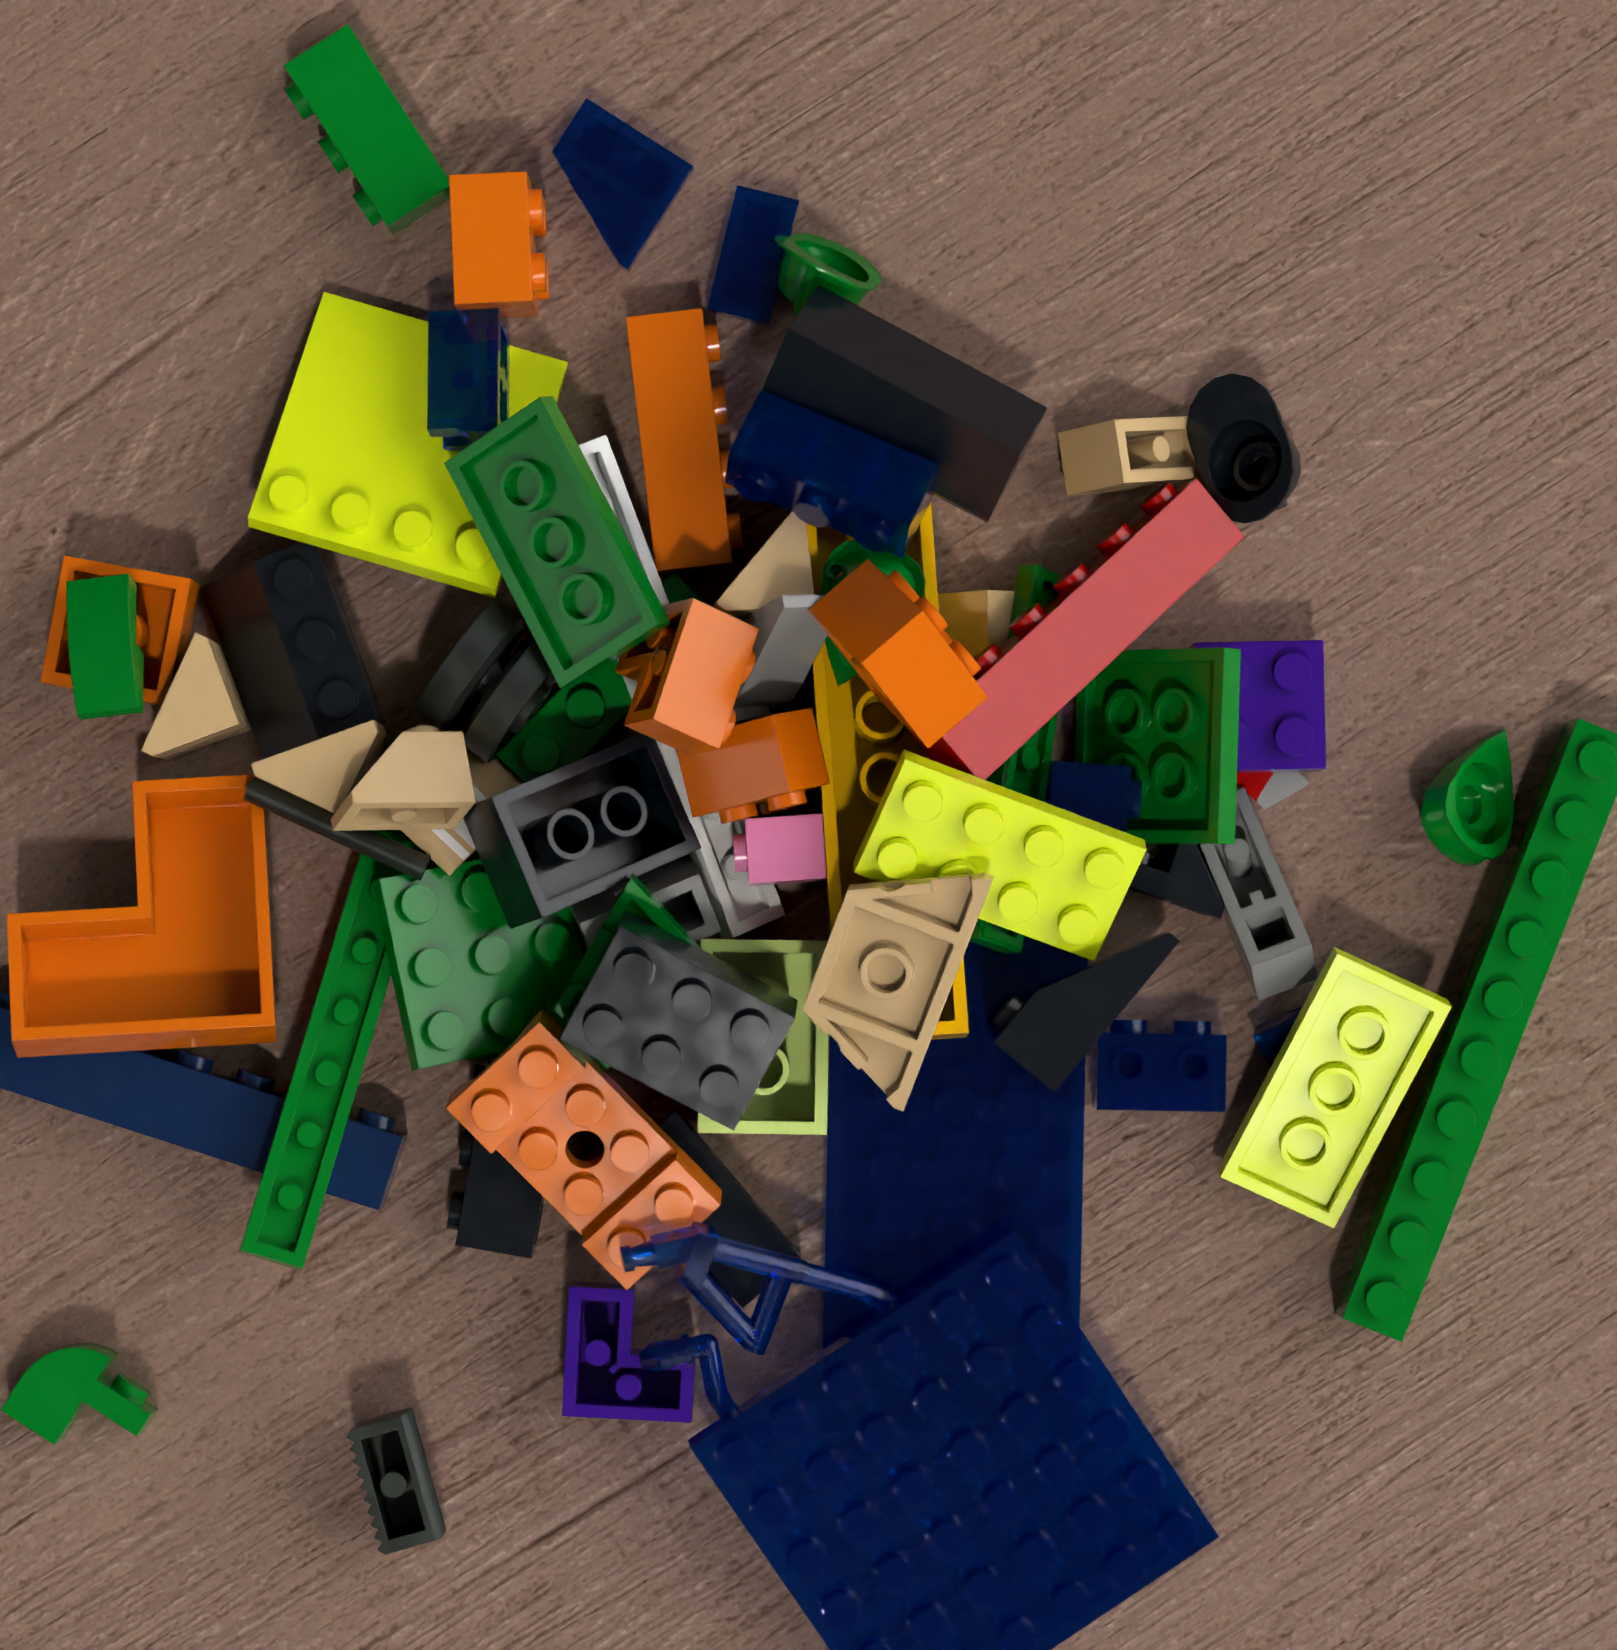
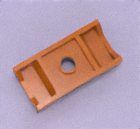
(545, 1094)

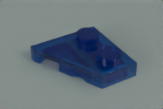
(620, 178)

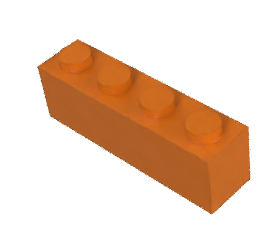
(680, 441)

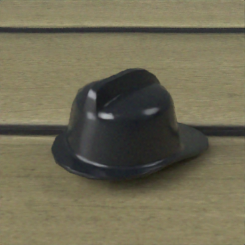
(1242, 448)

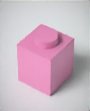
(781, 850)

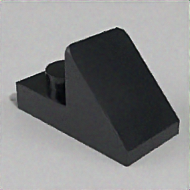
(1183, 882)

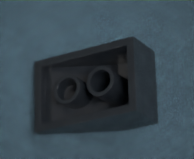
(1066, 1017)

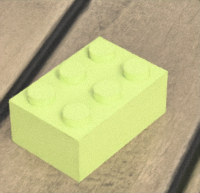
(795, 1086)

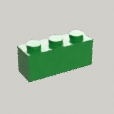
(366, 131)

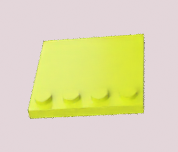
(357, 456)

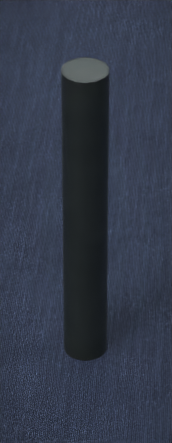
(319, 821)

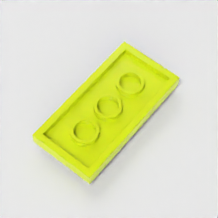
(1051, 868)
(1334, 1087)

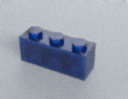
(831, 474)

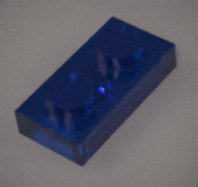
(750, 258)

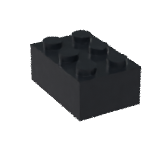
(580, 830)
(679, 1020)

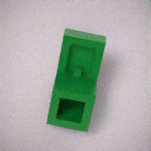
(68, 1379)

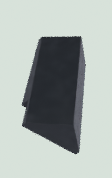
(907, 395)

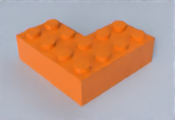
(180, 964)

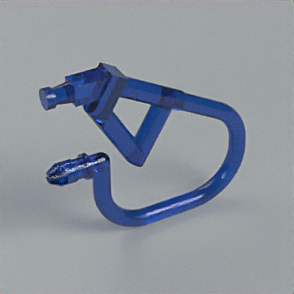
(692, 1252)

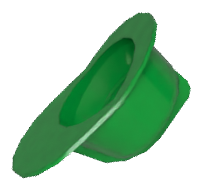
(816, 261)

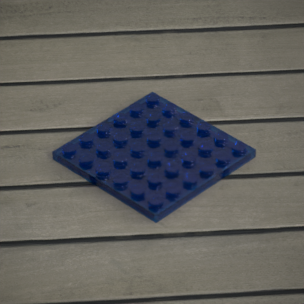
(955, 1471)

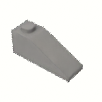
(784, 654)
(1259, 907)

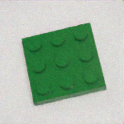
(1177, 729)
(459, 968)

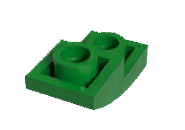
(103, 646)

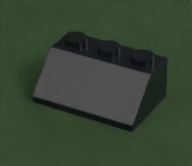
(291, 649)

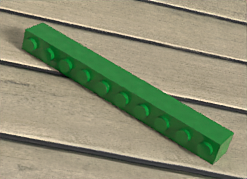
(1483, 1032)

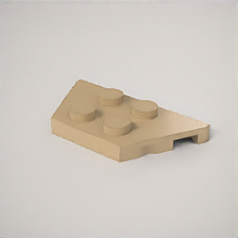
(893, 971)

